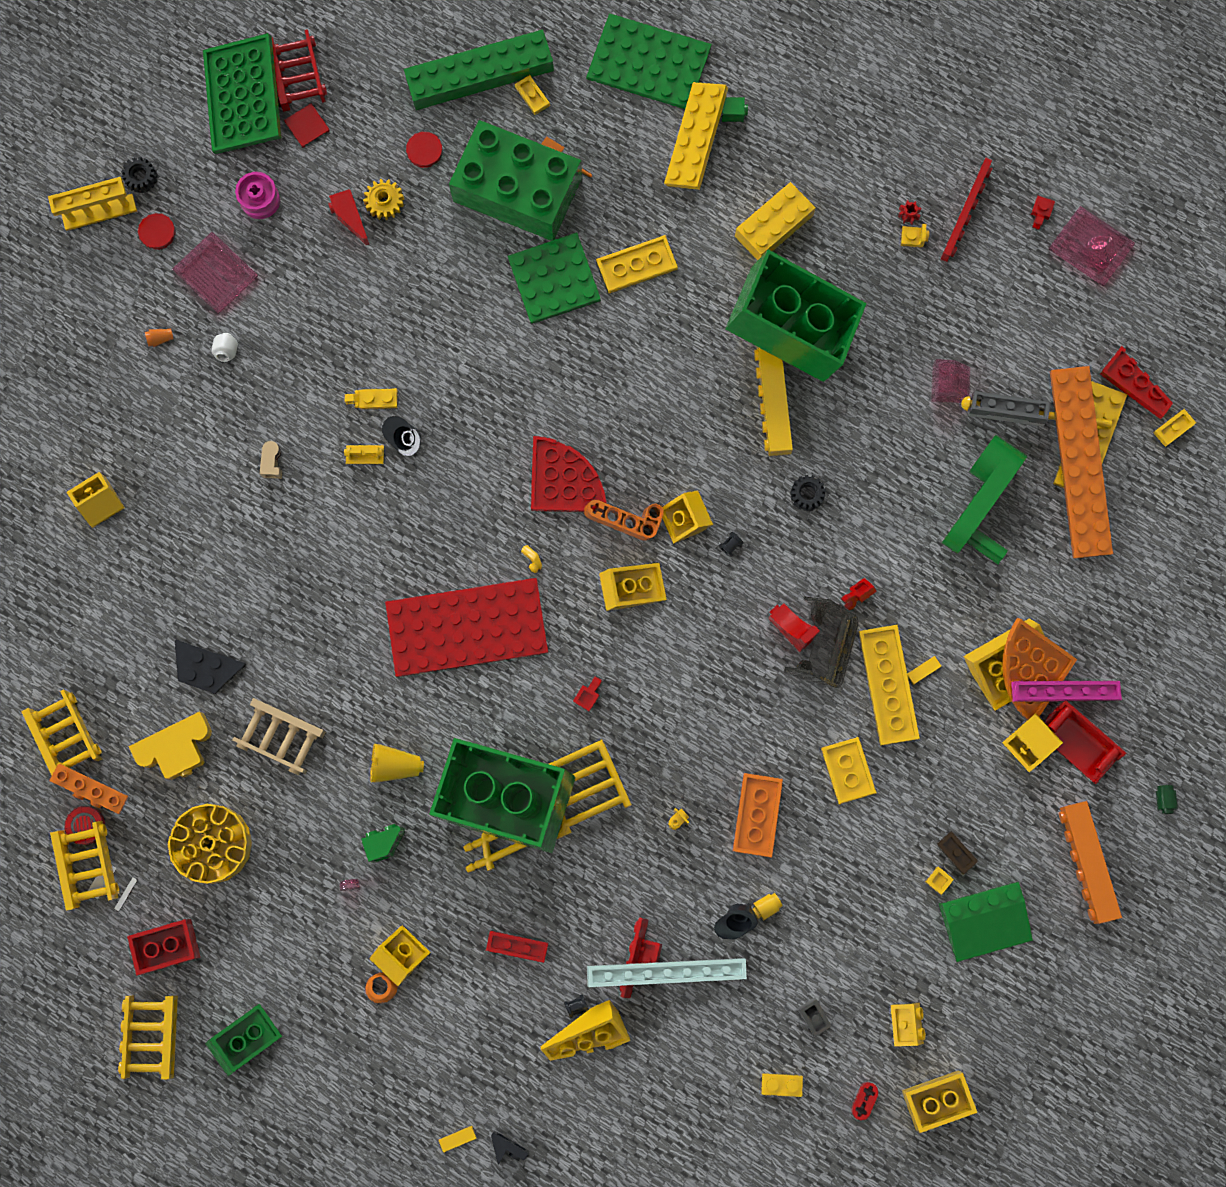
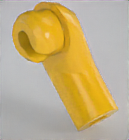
(534, 557)

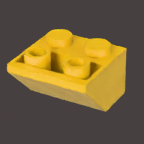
(95, 499)
(1032, 742)

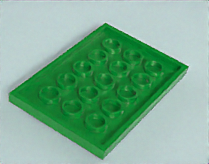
(648, 61)
(242, 93)

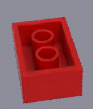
(163, 947)

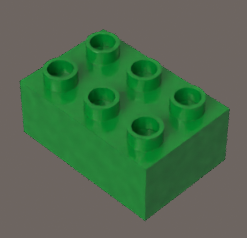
(516, 180)
(796, 316)
(503, 795)

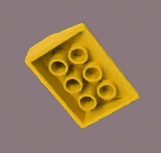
(987, 668)

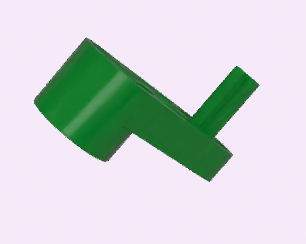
(996, 469)

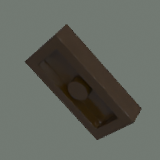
(957, 852)

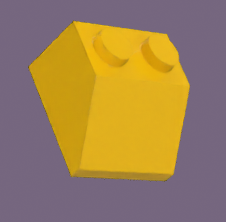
(686, 516)
(399, 955)

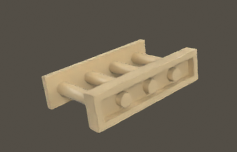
(278, 717)

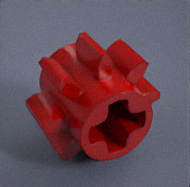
(909, 206)

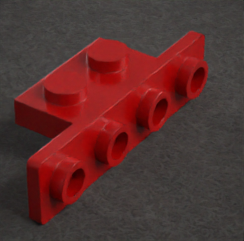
(641, 952)

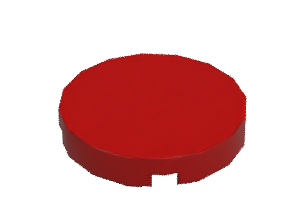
(424, 149)
(156, 231)

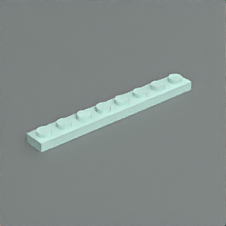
(666, 972)

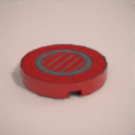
(80, 820)

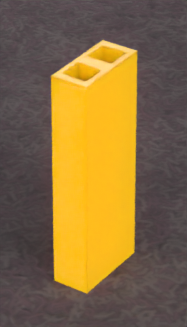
(923, 670)
(457, 1139)

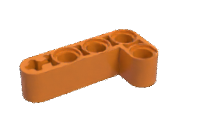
(622, 516)

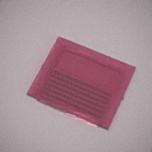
(1077, 233)
(215, 272)

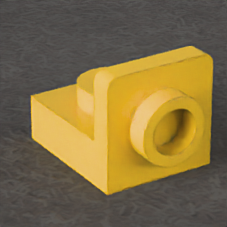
(914, 236)

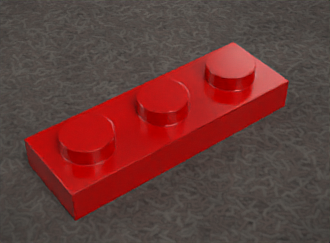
(517, 946)

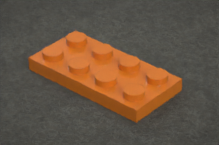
(757, 815)

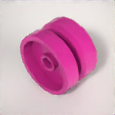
(257, 195)

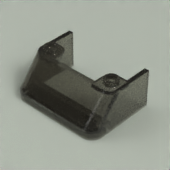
(831, 645)

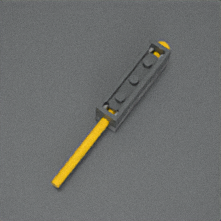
(1013, 409)

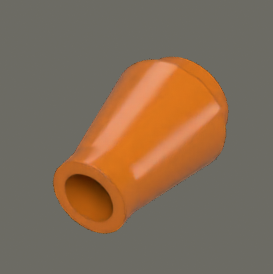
(158, 336)

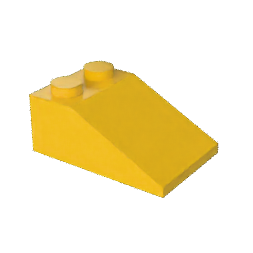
(632, 586)

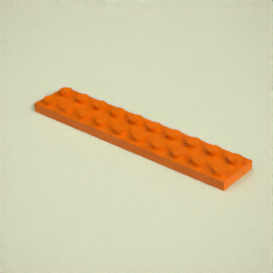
(1081, 462)

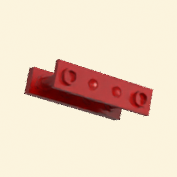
(283, 82)

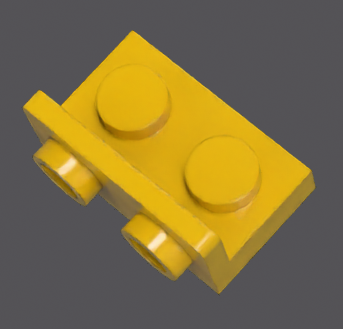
(907, 1024)

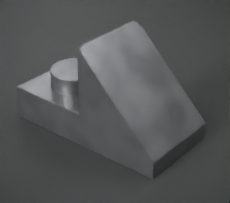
(814, 1017)

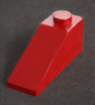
(347, 213)

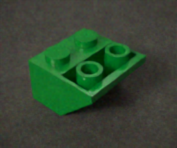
(382, 844)

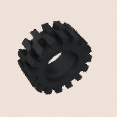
(143, 184)
(810, 482)

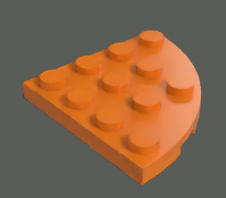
(1032, 658)

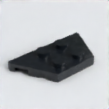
(204, 668)

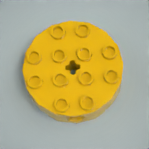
(192, 835)

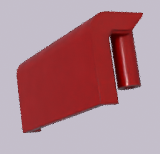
(1083, 742)

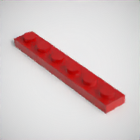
(970, 203)

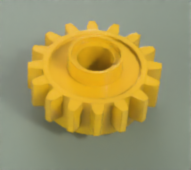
(383, 190)

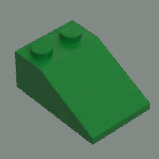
(243, 1039)

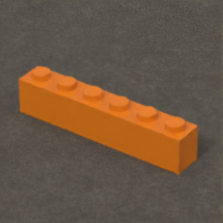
(1090, 862)

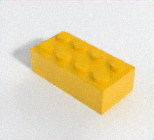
(775, 221)

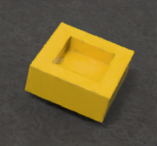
(939, 880)

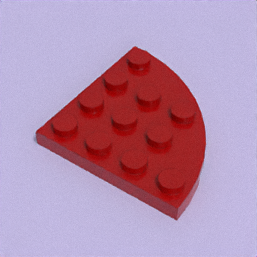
(562, 478)

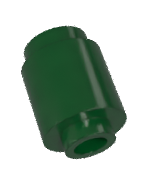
(1166, 799)

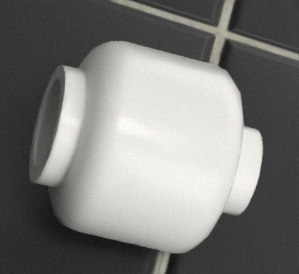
(224, 347)

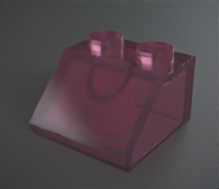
(950, 381)

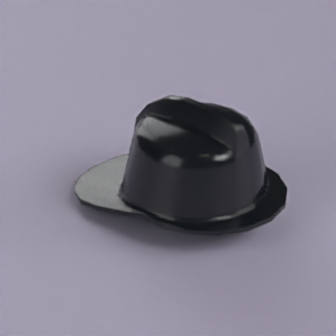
(401, 435)
(736, 922)

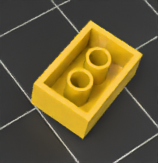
(939, 1101)

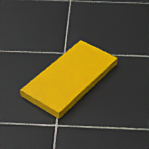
(637, 264)

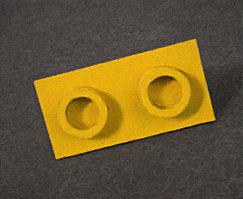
(364, 454)
(678, 819)

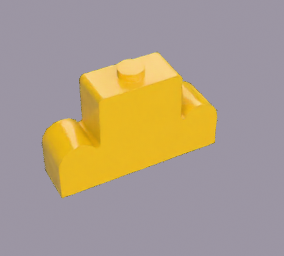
(174, 747)

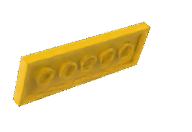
(696, 135)
(1108, 406)
(888, 685)

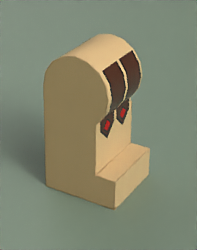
(269, 461)

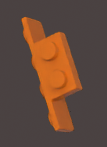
(88, 788)

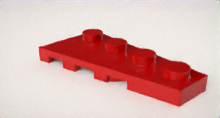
(1129, 378)

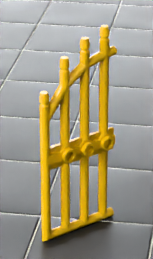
(566, 824)

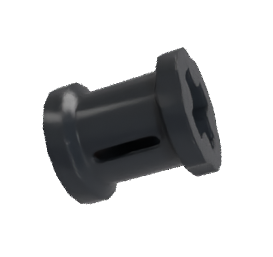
(731, 544)
(576, 1006)

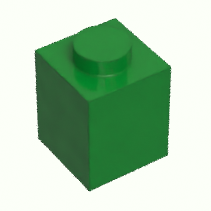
(734, 109)

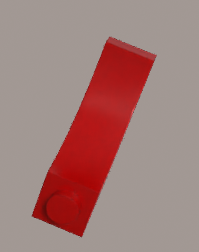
(792, 627)

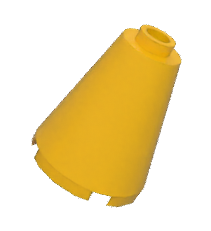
(393, 764)

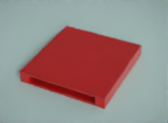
(306, 125)

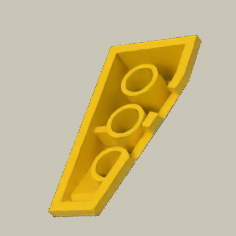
(594, 1028)

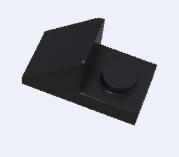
(502, 1144)

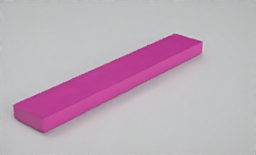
(1065, 690)

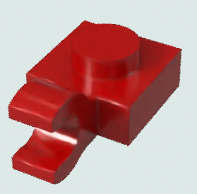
(1042, 210)
(859, 591)
(586, 696)

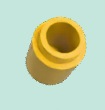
(767, 906)

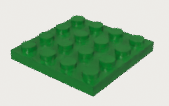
(554, 278)

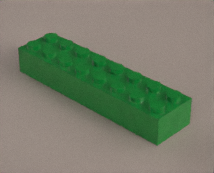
(479, 69)

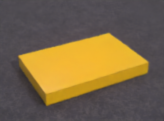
(848, 770)

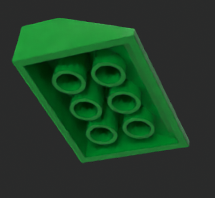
(986, 921)

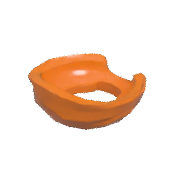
(388, 995)

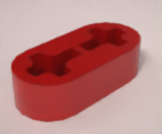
(860, 1099)

